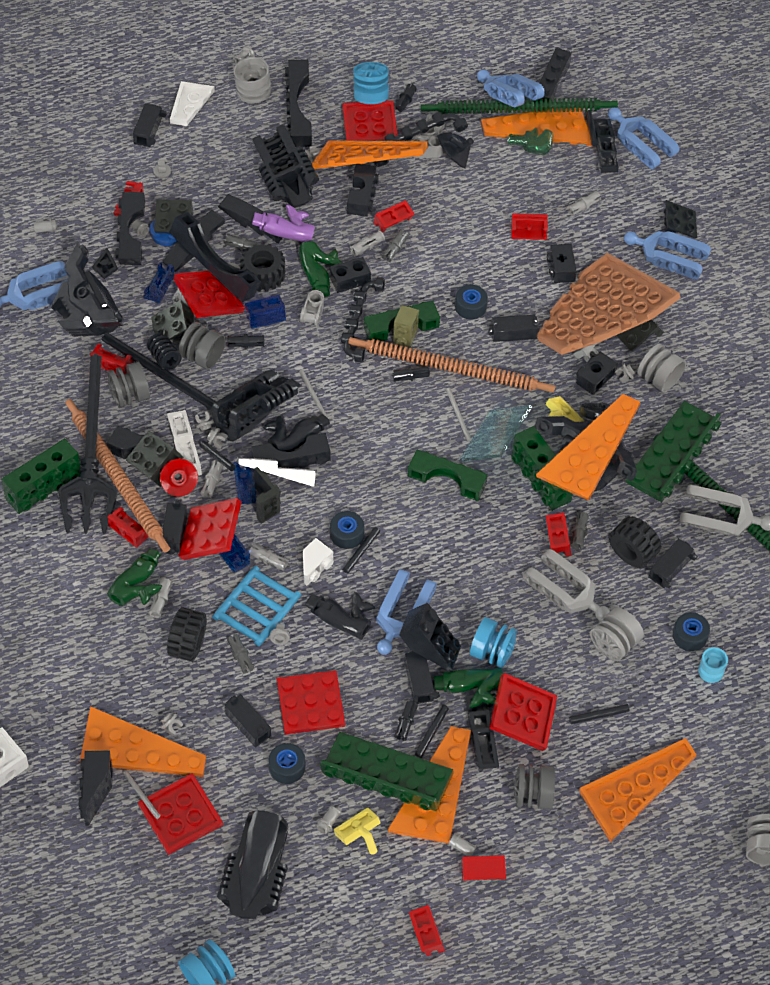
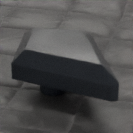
(105, 264)

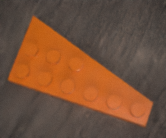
(565, 125)
(360, 152)
(588, 455)
(138, 748)
(628, 791)
(437, 824)

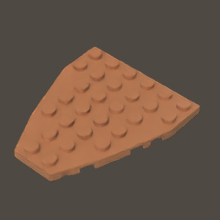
(604, 304)

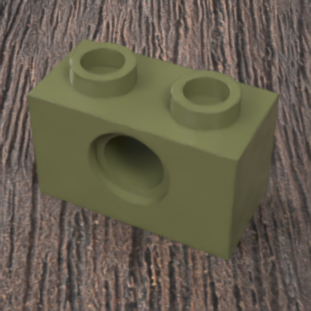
(406, 326)

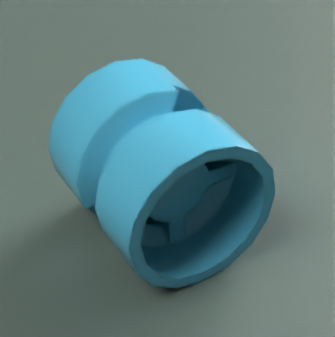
(713, 665)

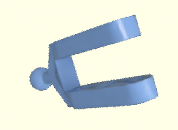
(509, 87)
(636, 145)
(667, 260)
(33, 278)
(389, 625)

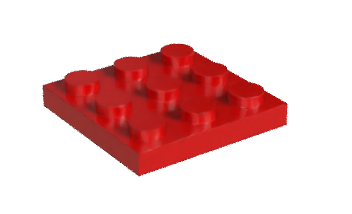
(369, 121)
(207, 294)
(210, 529)
(310, 702)
(523, 712)
(183, 812)

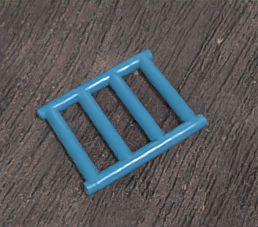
(244, 587)

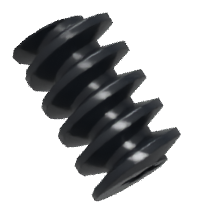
(164, 351)

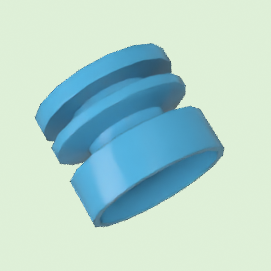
(371, 82)
(493, 642)
(209, 967)

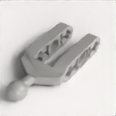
(745, 516)
(558, 595)

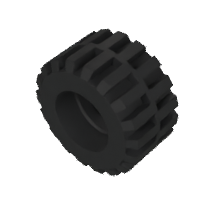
(264, 256)
(635, 542)
(186, 634)

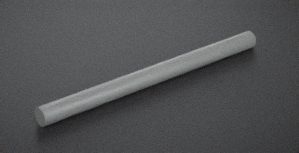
(312, 392)
(458, 414)
(141, 794)

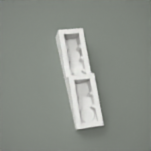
(183, 438)
(304, 476)

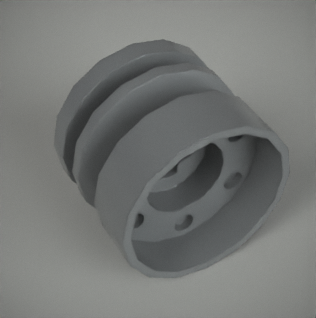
(202, 345)
(128, 384)
(535, 786)

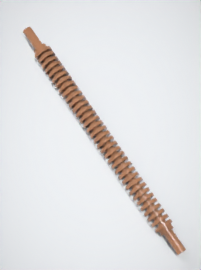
(370, 345)
(121, 480)

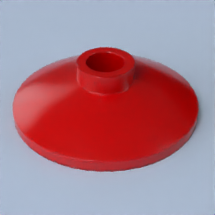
(185, 484)

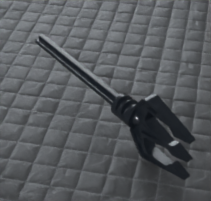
(89, 483)

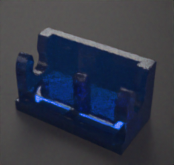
(159, 284)
(265, 311)
(244, 484)
(237, 557)

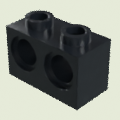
(350, 274)

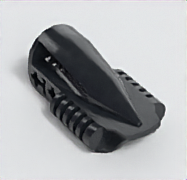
(286, 168)
(252, 403)
(255, 873)

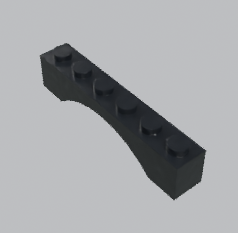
(300, 126)
(190, 235)

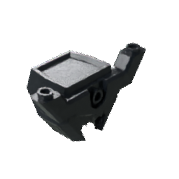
(85, 300)
(621, 462)

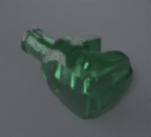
(537, 145)

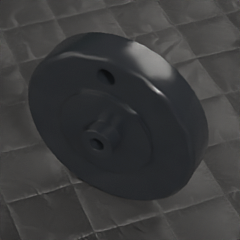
(593, 410)

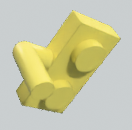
(560, 407)
(359, 826)

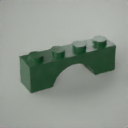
(379, 325)
(426, 466)

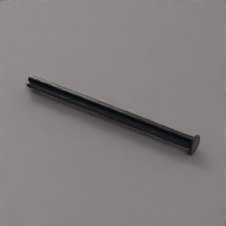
(158, 371)

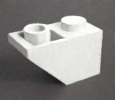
(316, 559)

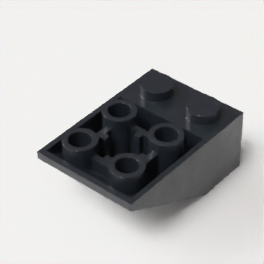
(430, 637)
(95, 782)

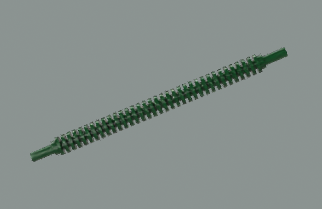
(441, 107)
(701, 479)

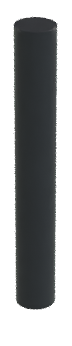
(591, 127)
(218, 456)
(361, 550)
(599, 714)
(431, 731)

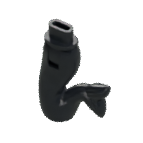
(299, 433)
(334, 615)

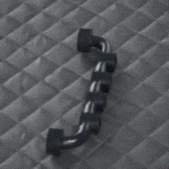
(422, 127)
(356, 311)

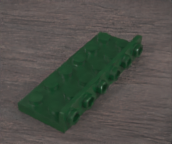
(674, 451)
(387, 771)

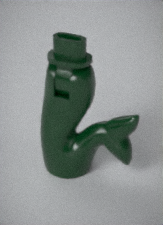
(317, 275)
(123, 587)
(467, 679)

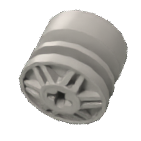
(252, 80)
(661, 368)
(617, 634)
(758, 839)

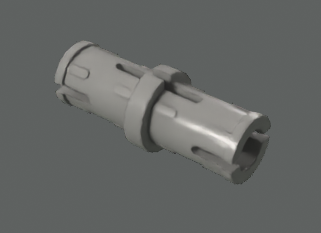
(583, 203)
(376, 238)
(212, 479)
(268, 557)
(160, 598)

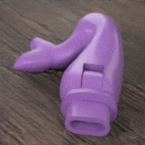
(282, 228)

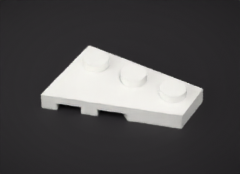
(189, 101)

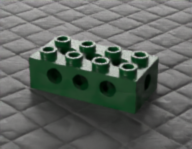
(532, 455)
(39, 471)

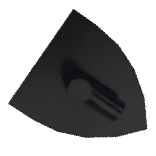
(456, 147)

